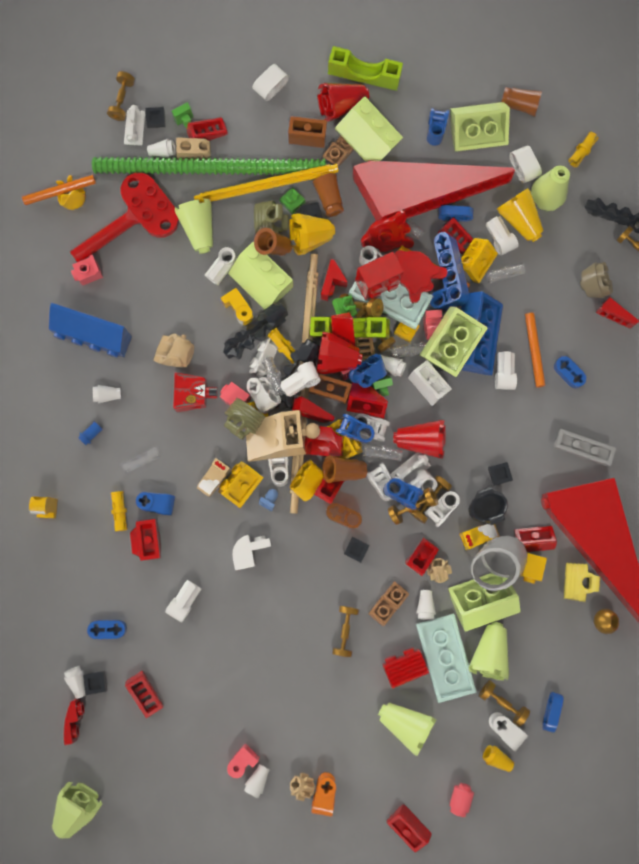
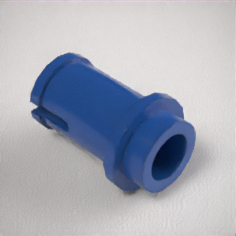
(90, 433)

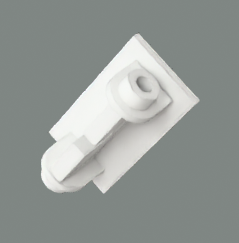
(134, 126)
(265, 350)
(410, 467)

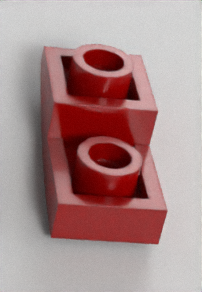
(74, 713)

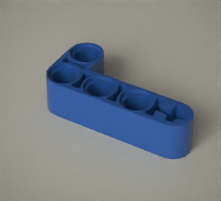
(447, 247)

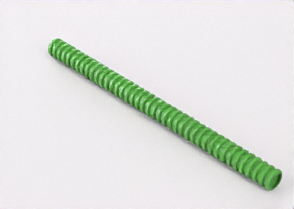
(202, 166)

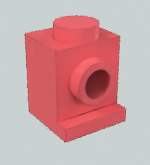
(90, 275)

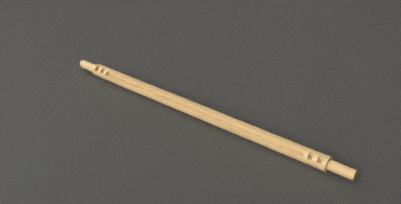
(310, 308)

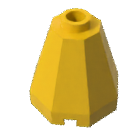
(309, 232)

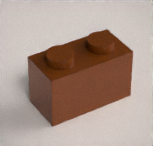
(307, 132)
(331, 389)

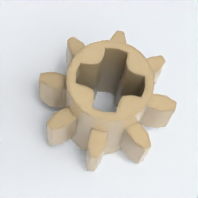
(439, 570)
(302, 786)

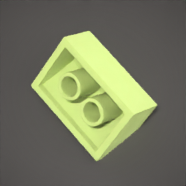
(480, 126)
(368, 131)
(260, 277)
(453, 341)
(480, 606)

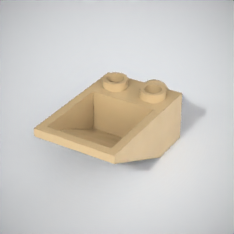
(278, 438)

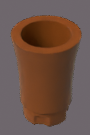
(522, 100)
(329, 194)
(270, 242)
(343, 469)

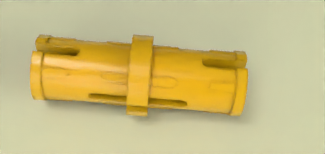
(583, 149)
(284, 346)
(119, 511)

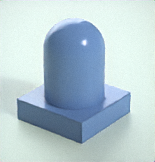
(269, 499)

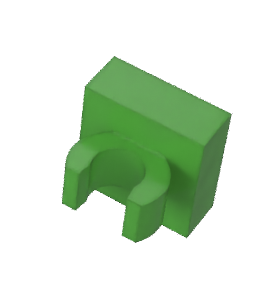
(182, 114)
(292, 200)
(344, 305)
(382, 384)

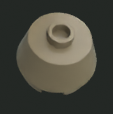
(596, 281)

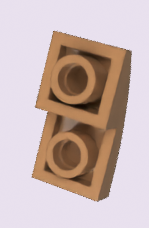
(338, 152)
(388, 603)

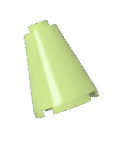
(551, 188)
(197, 223)
(492, 653)
(407, 725)

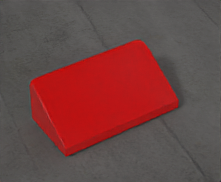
(343, 327)
(537, 538)
(409, 828)

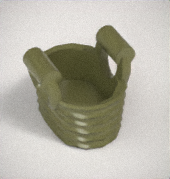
(267, 214)
(243, 412)

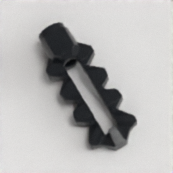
(612, 213)
(273, 316)
(307, 353)

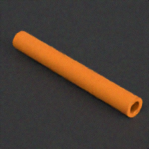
(58, 190)
(535, 350)

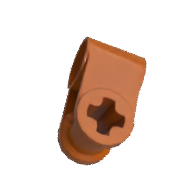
(324, 797)

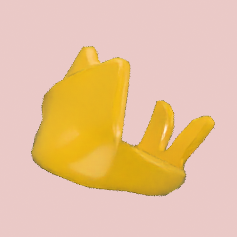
(74, 199)

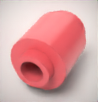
(461, 800)

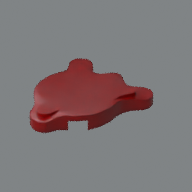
(389, 233)
(418, 273)

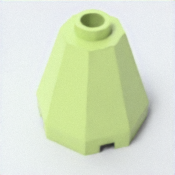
(74, 809)

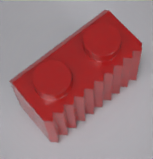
(405, 667)

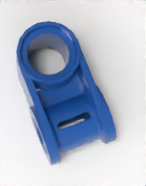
(437, 124)
(369, 371)
(354, 429)
(404, 493)
(158, 504)

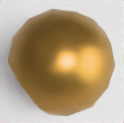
(606, 621)

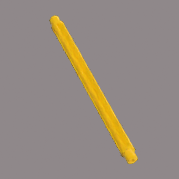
(267, 183)

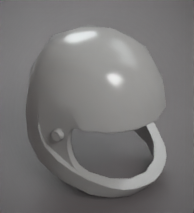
(503, 557)

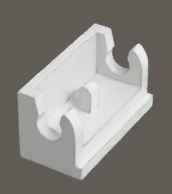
(429, 383)

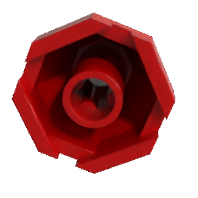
(337, 355)

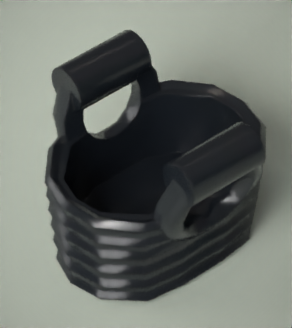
(488, 506)

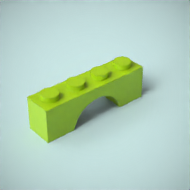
(346, 65)
(363, 327)

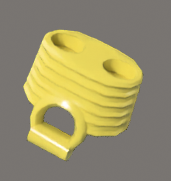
(573, 582)

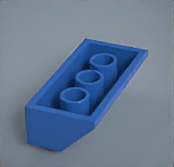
(487, 312)
(88, 330)

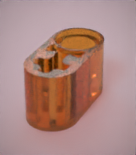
(341, 509)

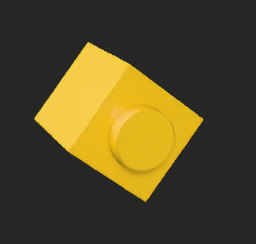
(534, 568)

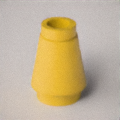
(497, 758)

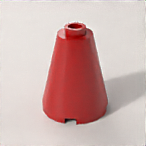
(339, 98)
(423, 438)

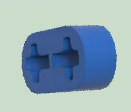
(460, 213)
(570, 372)
(106, 634)
(552, 712)

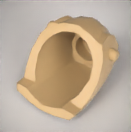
(174, 351)

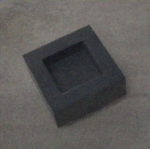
(155, 117)
(312, 210)
(500, 474)
(356, 549)
(95, 682)

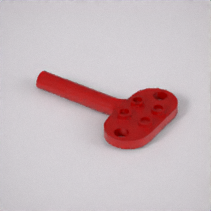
(146, 207)

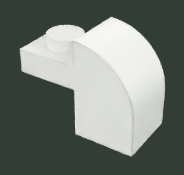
(243, 551)

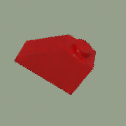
(366, 401)

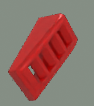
(205, 124)
(453, 223)
(613, 311)
(311, 410)
(137, 698)

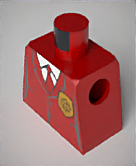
(191, 392)

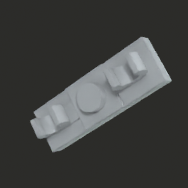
(584, 447)

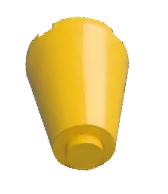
(523, 215)

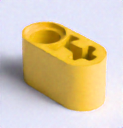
(307, 480)

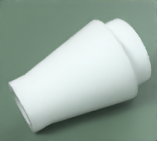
(162, 149)
(394, 365)
(104, 394)
(426, 606)
(75, 681)
(256, 783)

